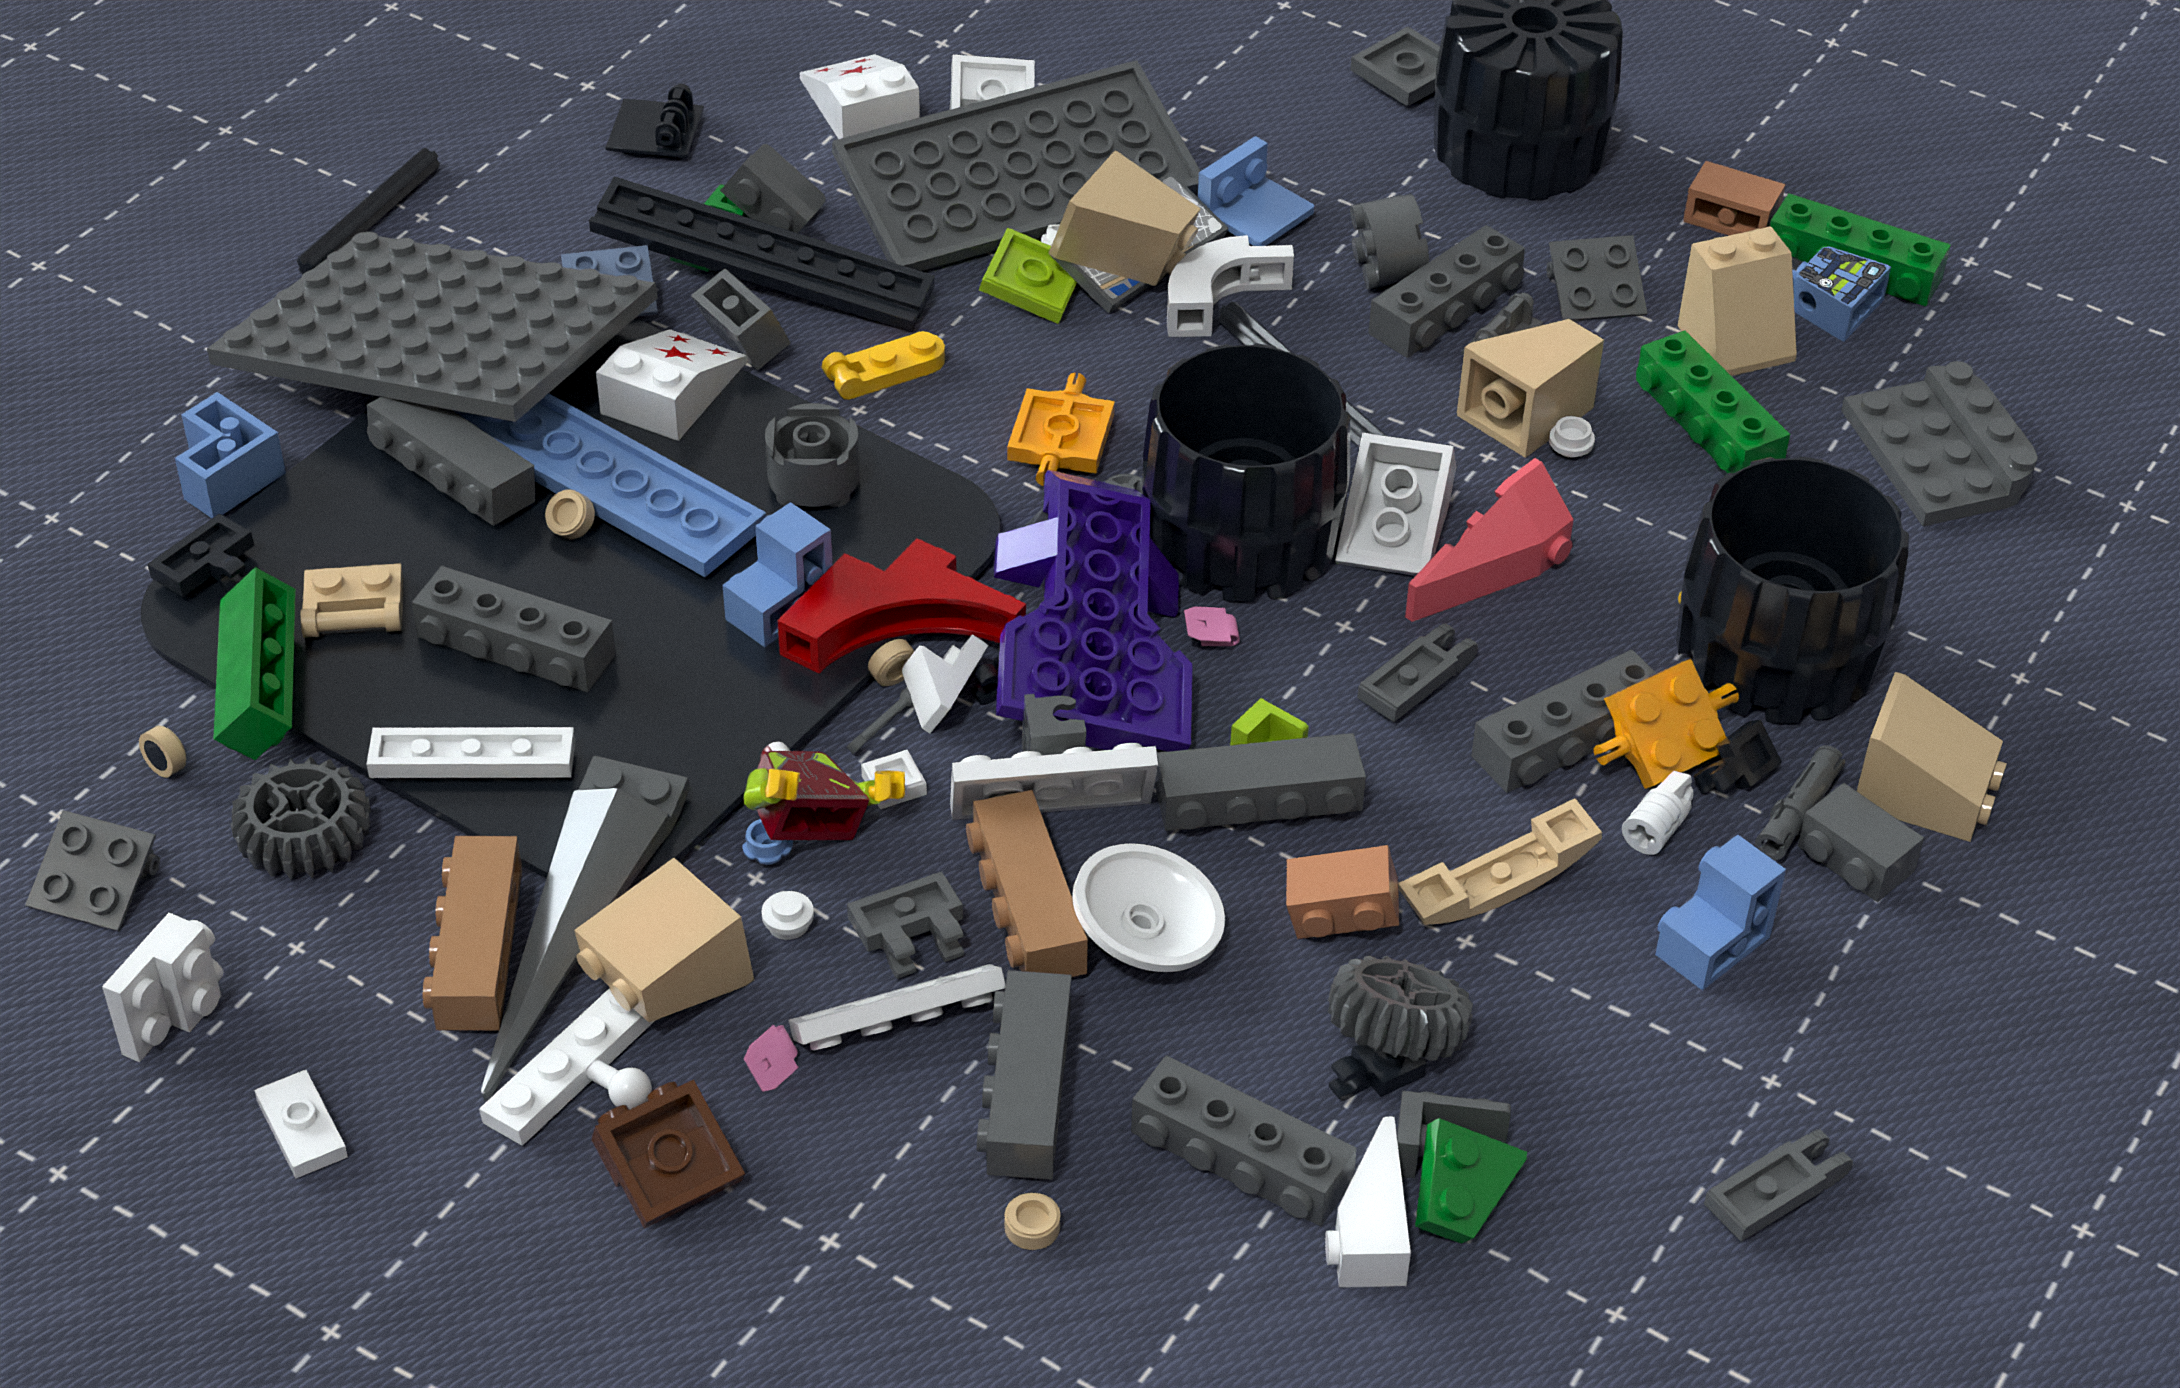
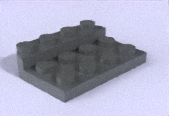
(1945, 444)

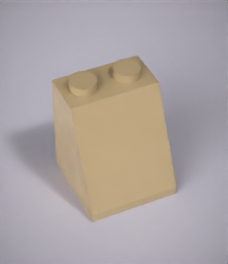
(1126, 223)
(1741, 300)
(1529, 381)
(1930, 762)
(666, 945)

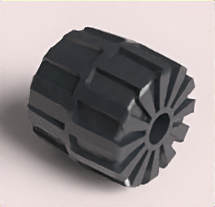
(1526, 93)
(1247, 469)
(1792, 587)

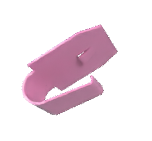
(1219, 629)
(774, 1048)

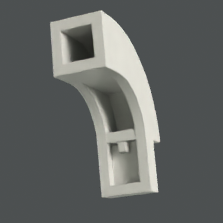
(1218, 271)

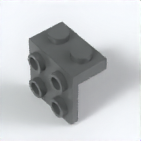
(773, 191)

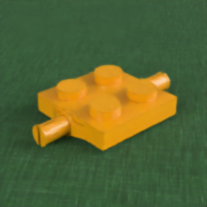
(1061, 429)
(1666, 723)

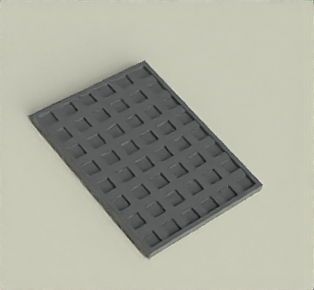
(435, 325)

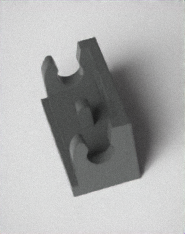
(1046, 733)

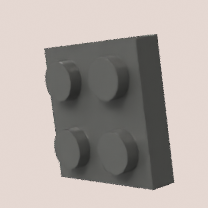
(1400, 65)

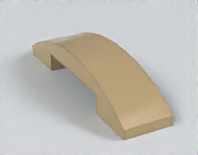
(1505, 873)

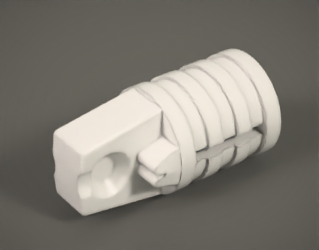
(1659, 814)

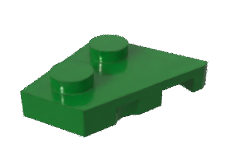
(1462, 1179)

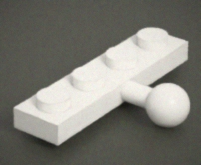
(569, 1065)

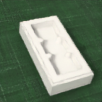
(301, 1123)

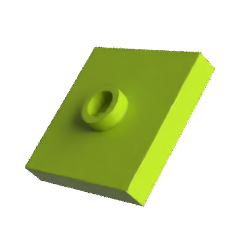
(1028, 277)

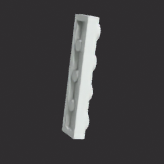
(471, 752)
(876, 1012)

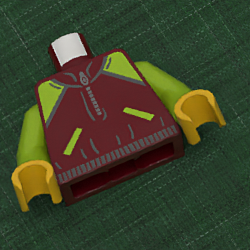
(811, 796)

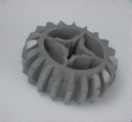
(300, 818)
(1400, 1008)

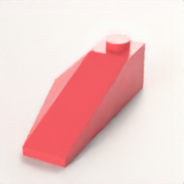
(1505, 546)

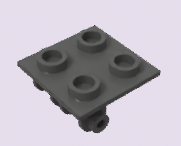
(1597, 278)
(92, 870)

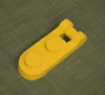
(884, 364)

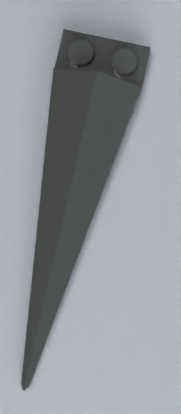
(604, 844)

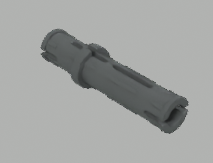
(1807, 791)

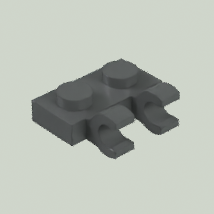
(907, 911)

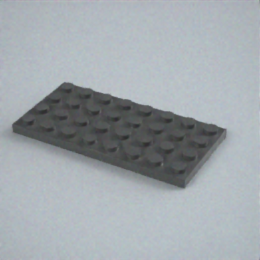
(1014, 161)

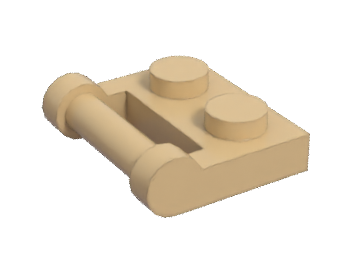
(352, 599)

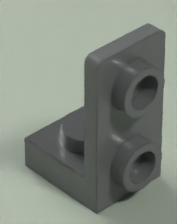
(1422, 1108)

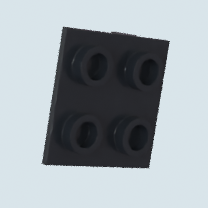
(657, 126)

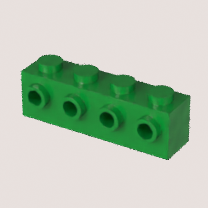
(1914, 259)
(1709, 403)
(255, 664)

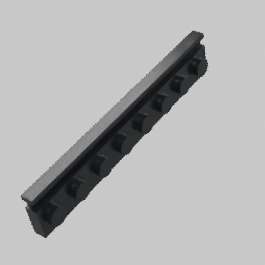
(763, 253)

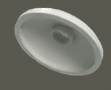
(1148, 907)

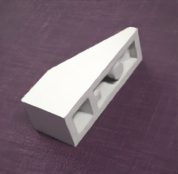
(1371, 1219)

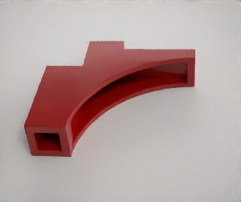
(864, 605)

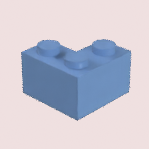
(227, 456)
(791, 558)
(1726, 916)

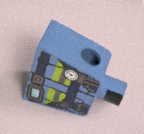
(1838, 290)

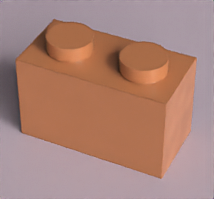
(1731, 200)
(1342, 892)

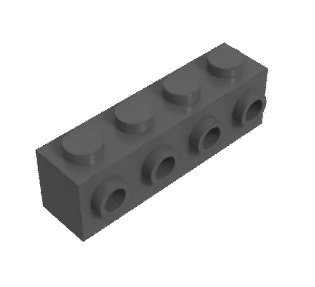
(1446, 291)
(453, 456)
(514, 628)
(1554, 724)
(1260, 782)
(1028, 1075)
(1243, 1140)

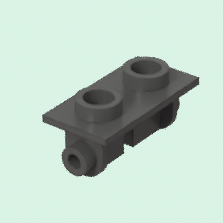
(1510, 319)

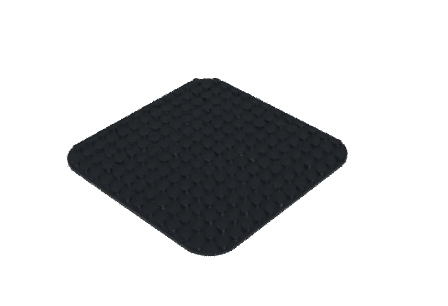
(684, 681)

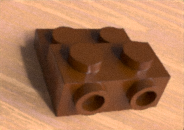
(666, 1152)

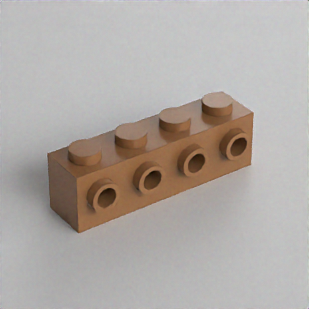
(1027, 885)
(474, 934)

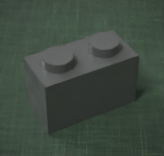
(741, 319)
(1860, 842)

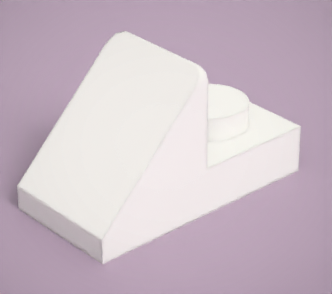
(938, 681)

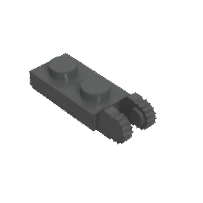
(1416, 672)
(1776, 1184)

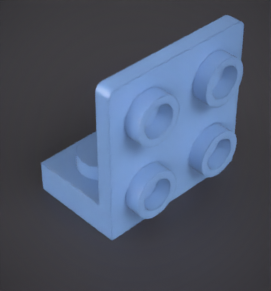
(1246, 199)

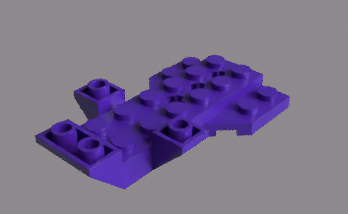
(1094, 624)

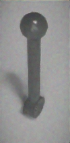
(861, 739)

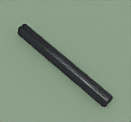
(372, 208)

